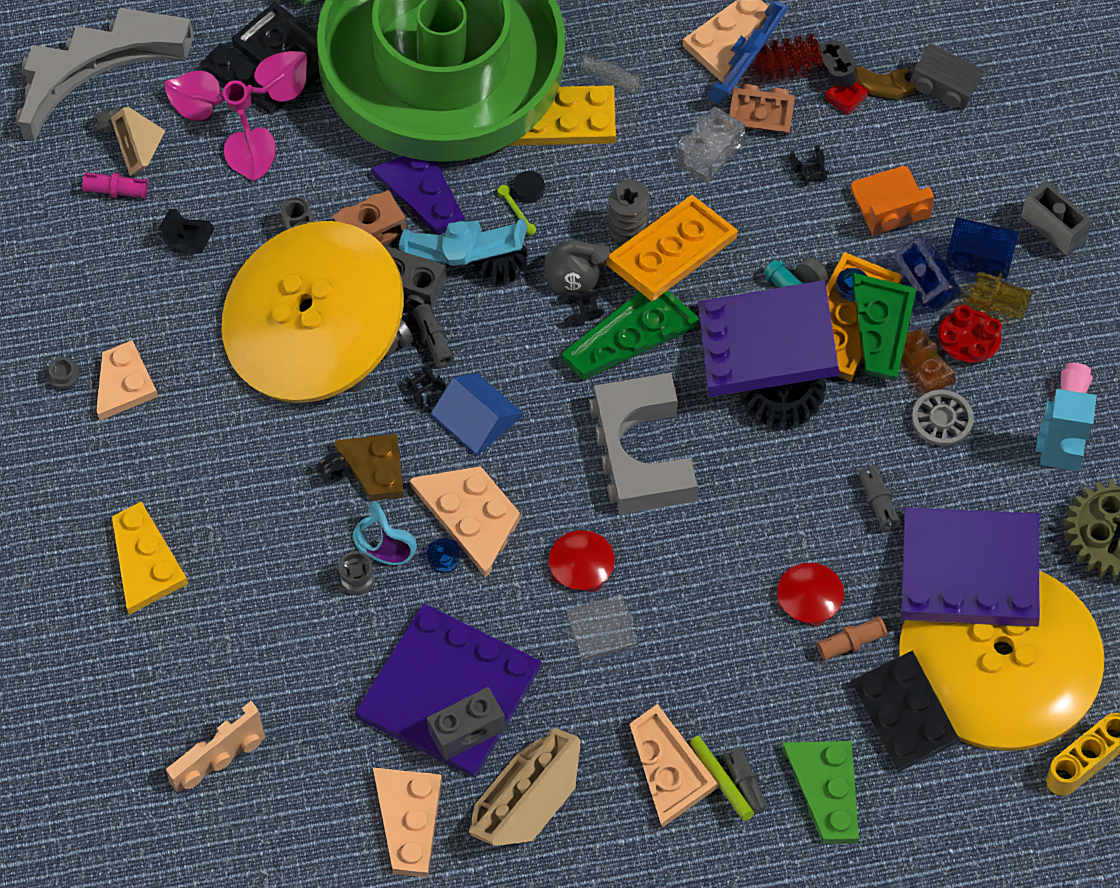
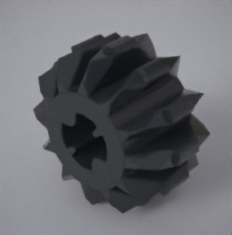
(503, 266)

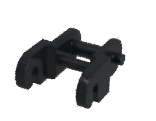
(799, 167)
(579, 299)
(437, 382)

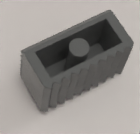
(946, 77)
(1056, 218)

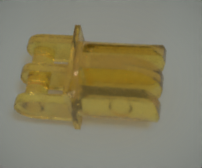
(1002, 296)

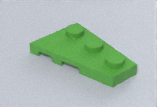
(828, 787)

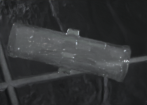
(610, 73)

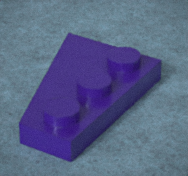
(422, 189)

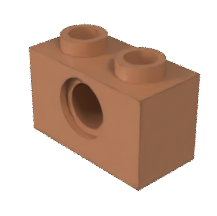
(379, 209)

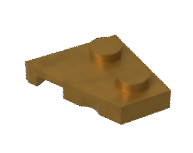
(374, 464)

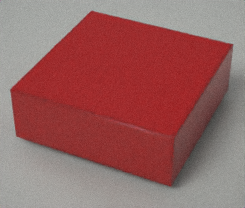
(846, 98)

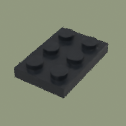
(278, 32)
(905, 711)

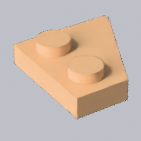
(123, 381)

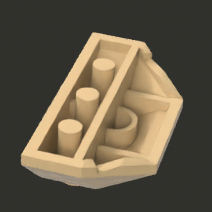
(528, 791)

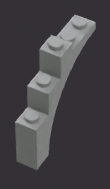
(130, 39)

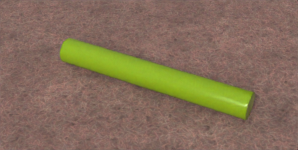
(721, 777)

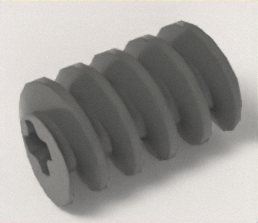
(628, 210)

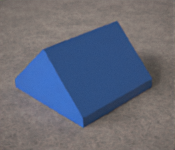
(475, 412)

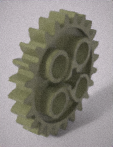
(1089, 519)

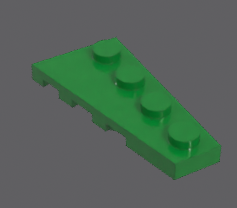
(629, 332)

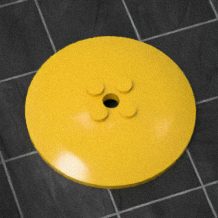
(333, 342)
(1018, 696)

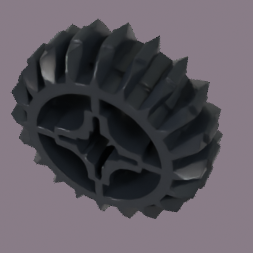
(775, 407)

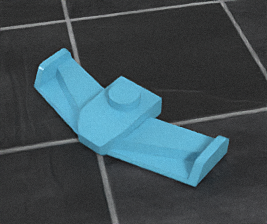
(464, 242)

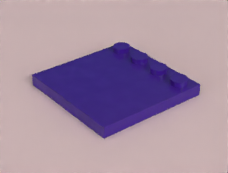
(767, 338)
(971, 567)
(437, 667)

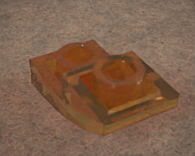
(924, 363)

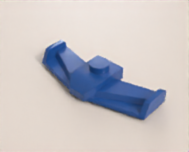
(746, 50)

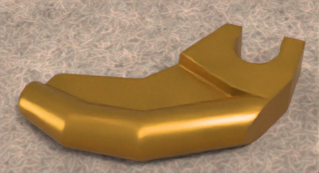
(886, 85)

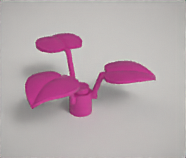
(248, 151)

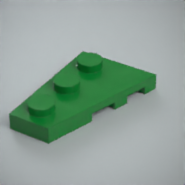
(883, 323)

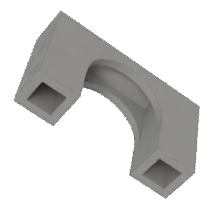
(638, 484)

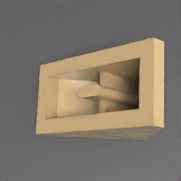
(136, 138)

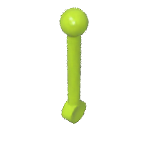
(504, 193)

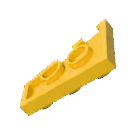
(144, 559)

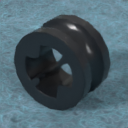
(333, 468)

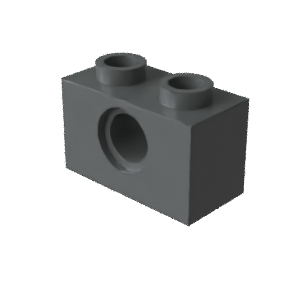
(466, 723)

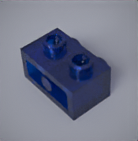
(981, 248)
(927, 272)

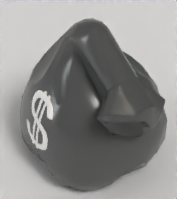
(574, 266)

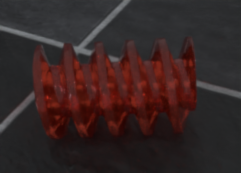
(789, 55)

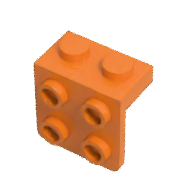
(891, 199)

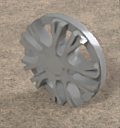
(942, 418)

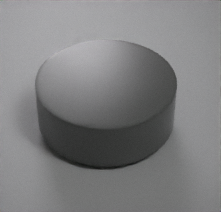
(811, 270)

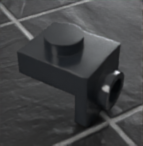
(184, 234)

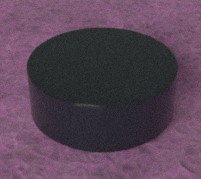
(529, 186)

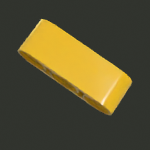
(1080, 766)

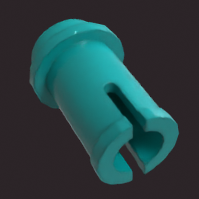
(780, 275)

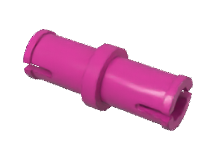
(115, 185)

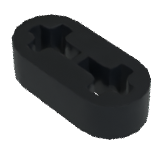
(842, 61)

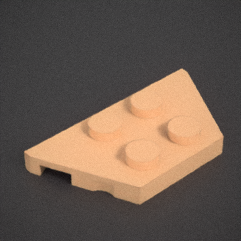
(470, 511)

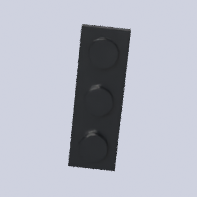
(230, 66)

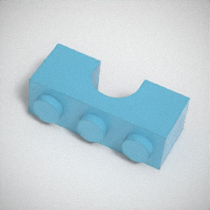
(1065, 429)

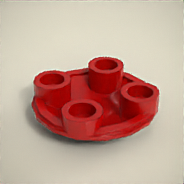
(970, 335)
(581, 560)
(810, 593)

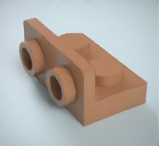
(762, 109)

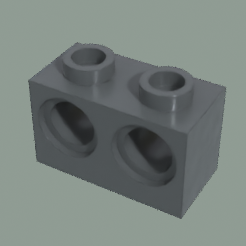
(417, 272)

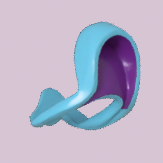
(395, 544)

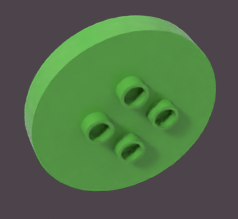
(441, 72)

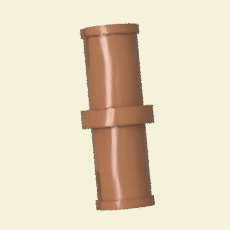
(851, 638)

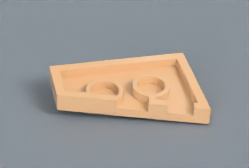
(715, 38)
(228, 742)
(670, 765)
(409, 817)

